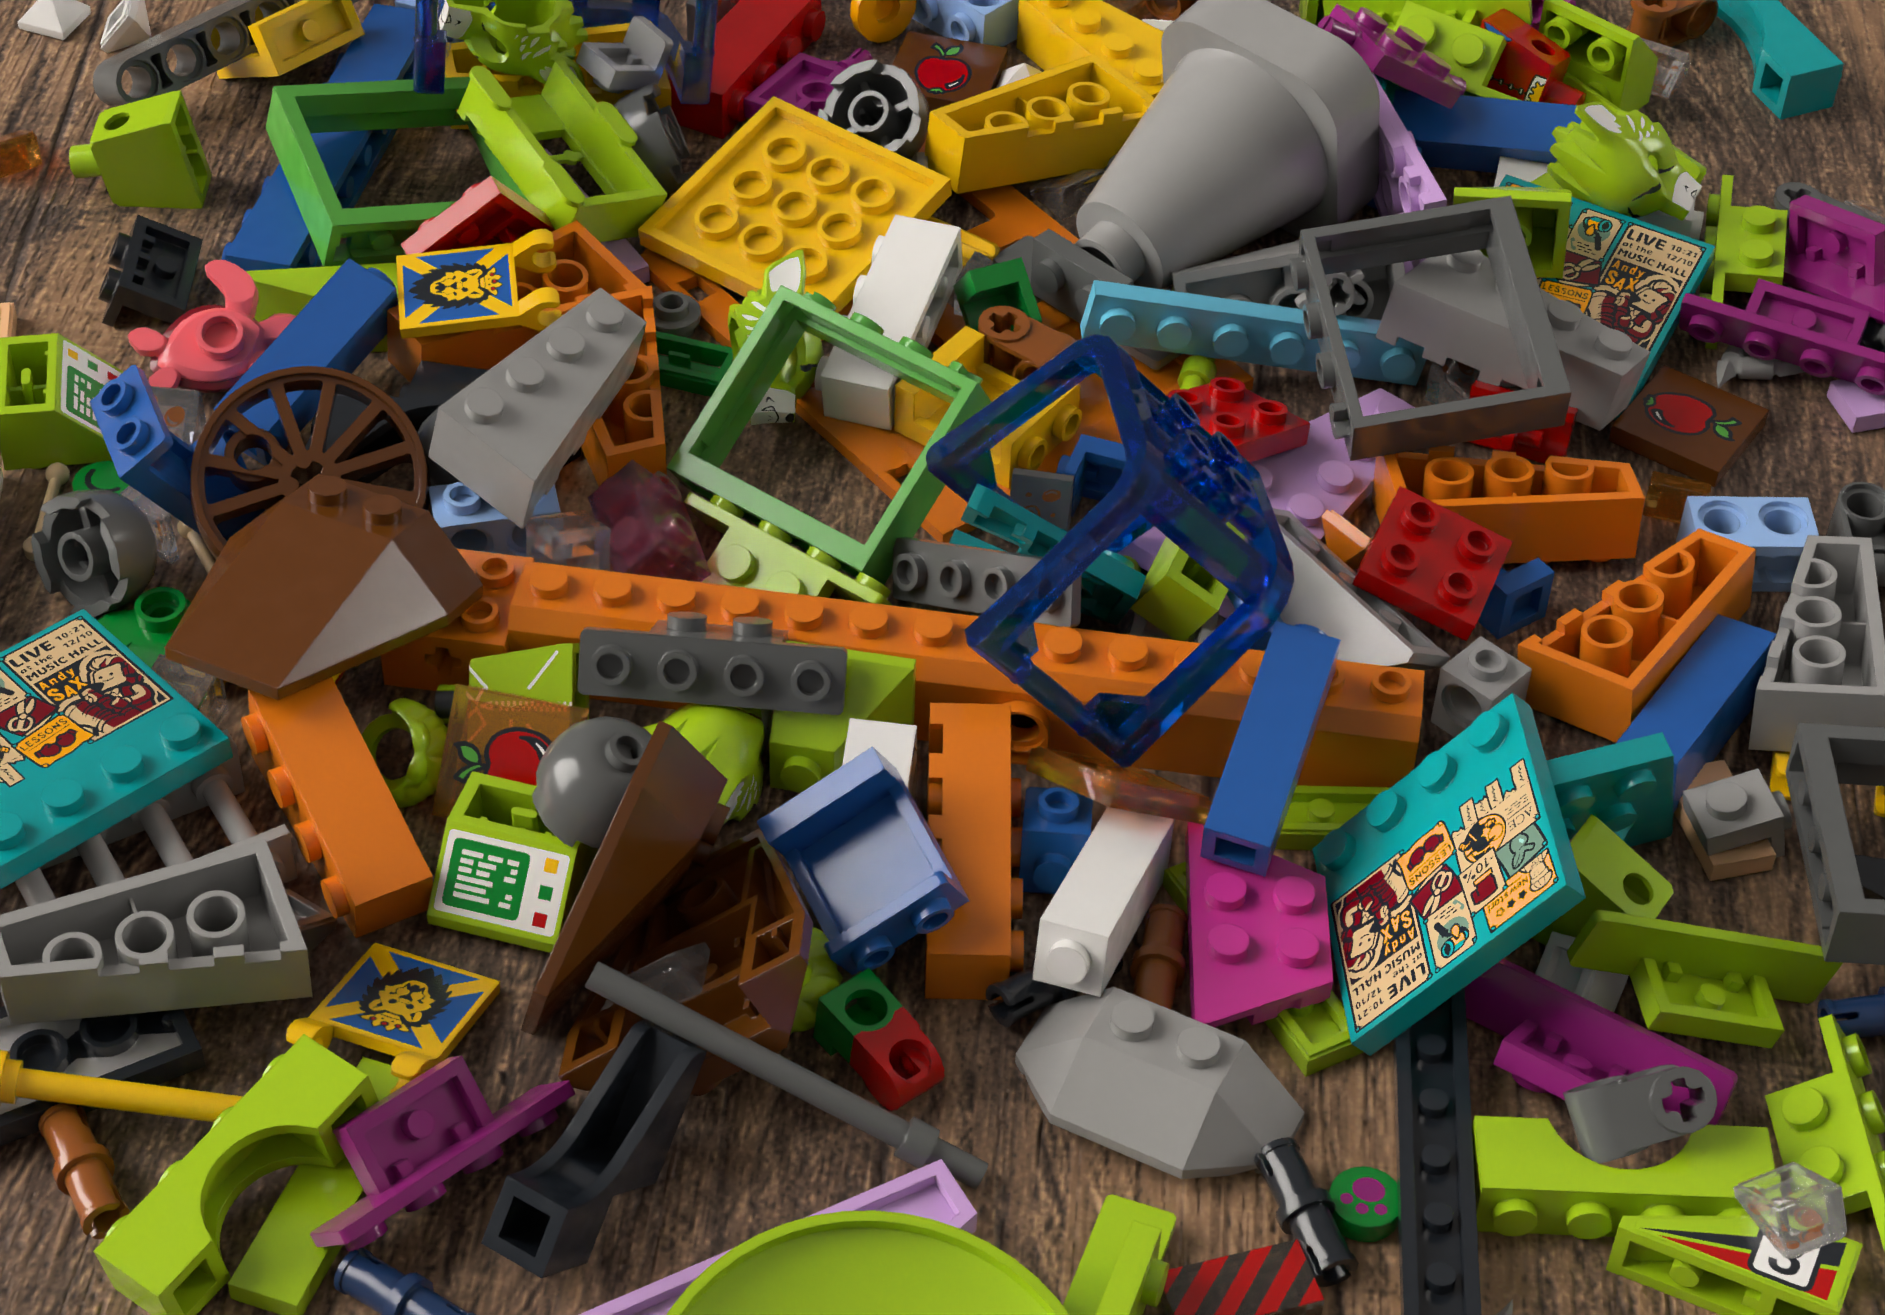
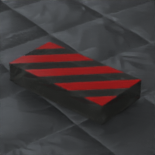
(1245, 1283)

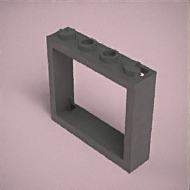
(1416, 236)
(1819, 761)

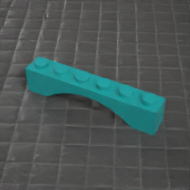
(1789, 62)

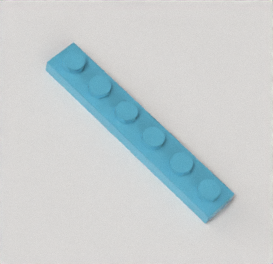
(1239, 331)

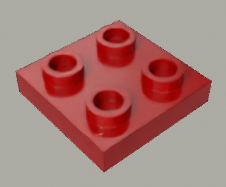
(481, 217)
(1250, 422)
(1432, 563)

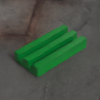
(681, 373)

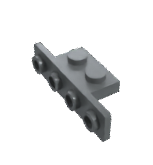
(1064, 277)
(970, 578)
(713, 665)

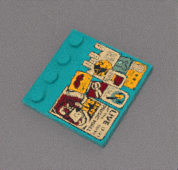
(1627, 274)
(87, 741)
(1446, 874)

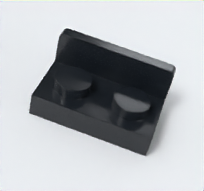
(151, 271)

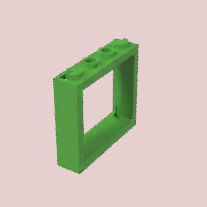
(371, 232)
(750, 377)

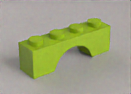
(1542, 1186)
(169, 1245)

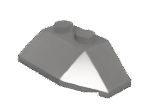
(1365, 624)
(1155, 1085)

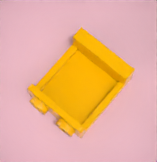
(294, 37)
(920, 412)

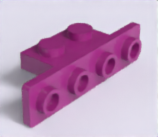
(1836, 255)
(1794, 329)
(1567, 1041)
(422, 1138)

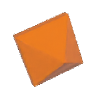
(1344, 539)

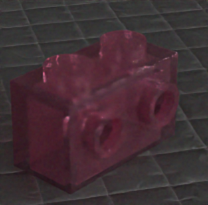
(648, 525)

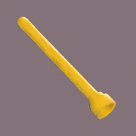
(108, 1093)

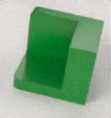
(994, 286)

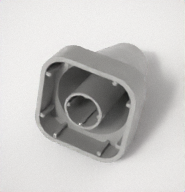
(1247, 136)

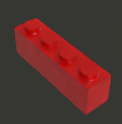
(749, 48)

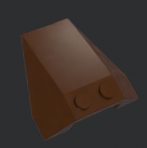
(322, 589)
(658, 830)
(755, 968)

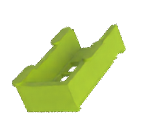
(591, 130)

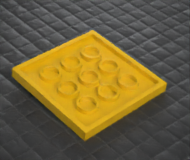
(787, 188)

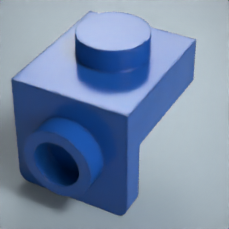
(1095, 468)
(1052, 836)

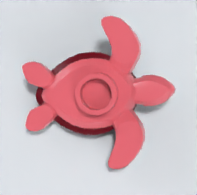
(211, 343)

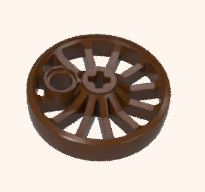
(286, 471)

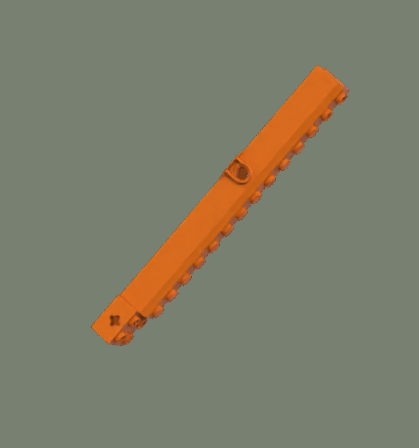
(1361, 738)

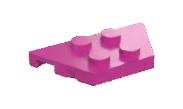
(1254, 938)

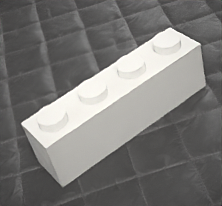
(906, 297)

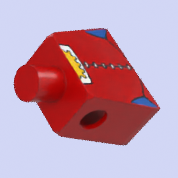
(1530, 63)

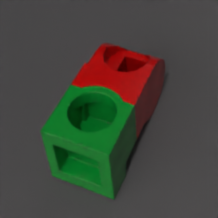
(878, 1040)

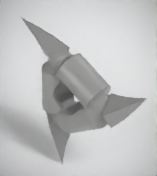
(1735, 362)

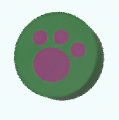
(1365, 1204)

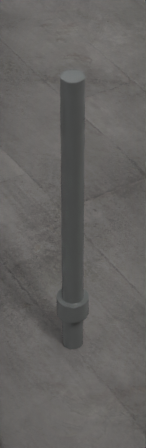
(914, 1140)

